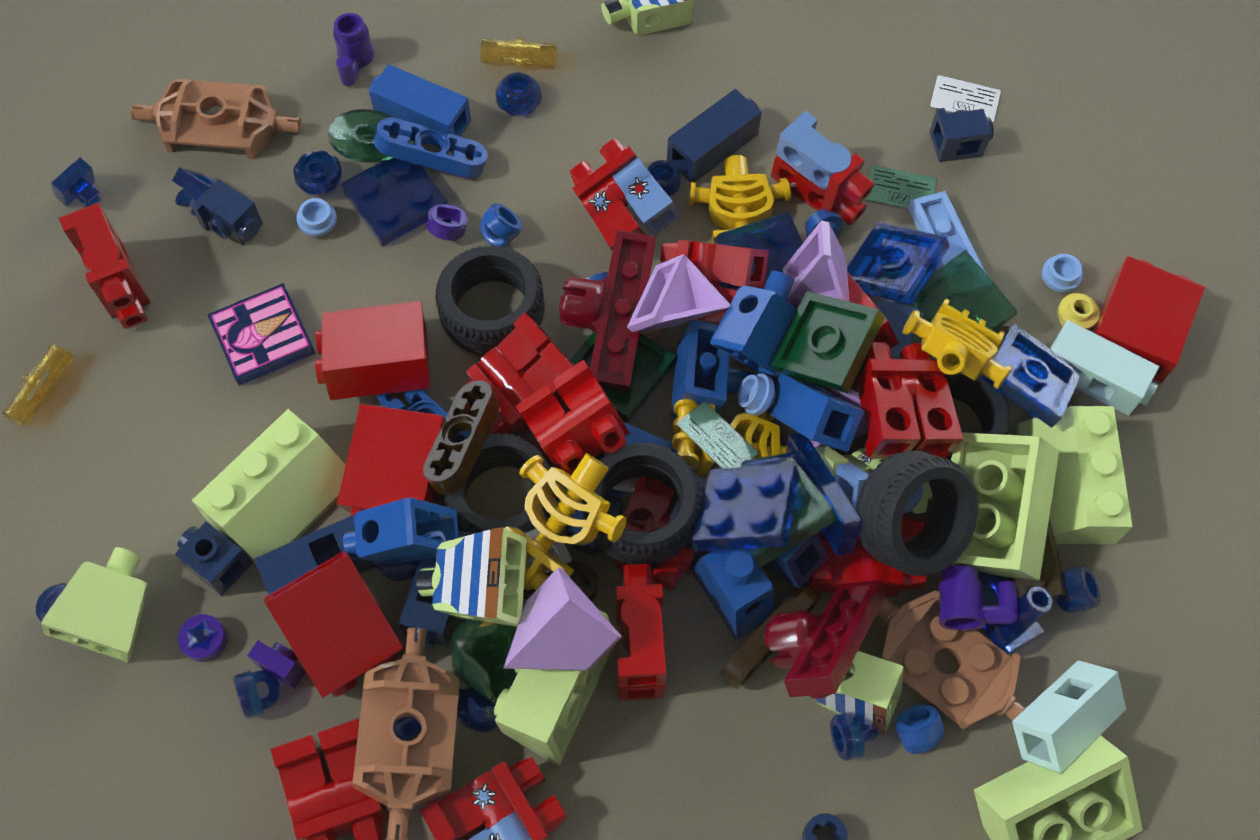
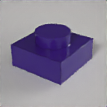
(278, 661)

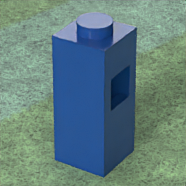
(419, 101)
(815, 412)

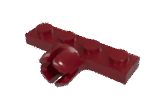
(608, 308)
(823, 645)

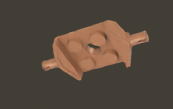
(243, 122)
(984, 671)
(398, 770)

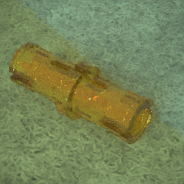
(519, 52)
(23, 409)

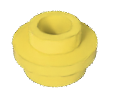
(1082, 302)

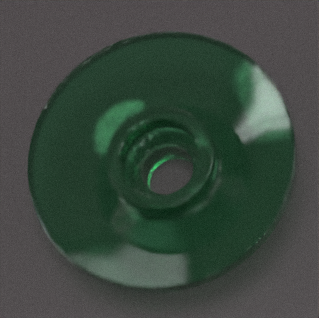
(354, 135)

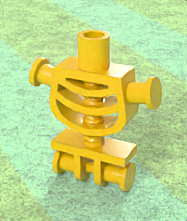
(739, 196)
(960, 343)
(750, 426)
(580, 486)

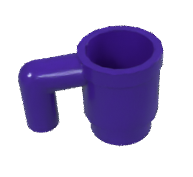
(352, 46)
(963, 602)

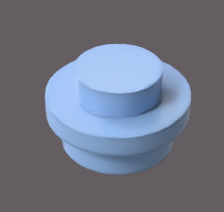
(316, 217)
(1062, 273)
(756, 394)

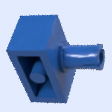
(703, 369)

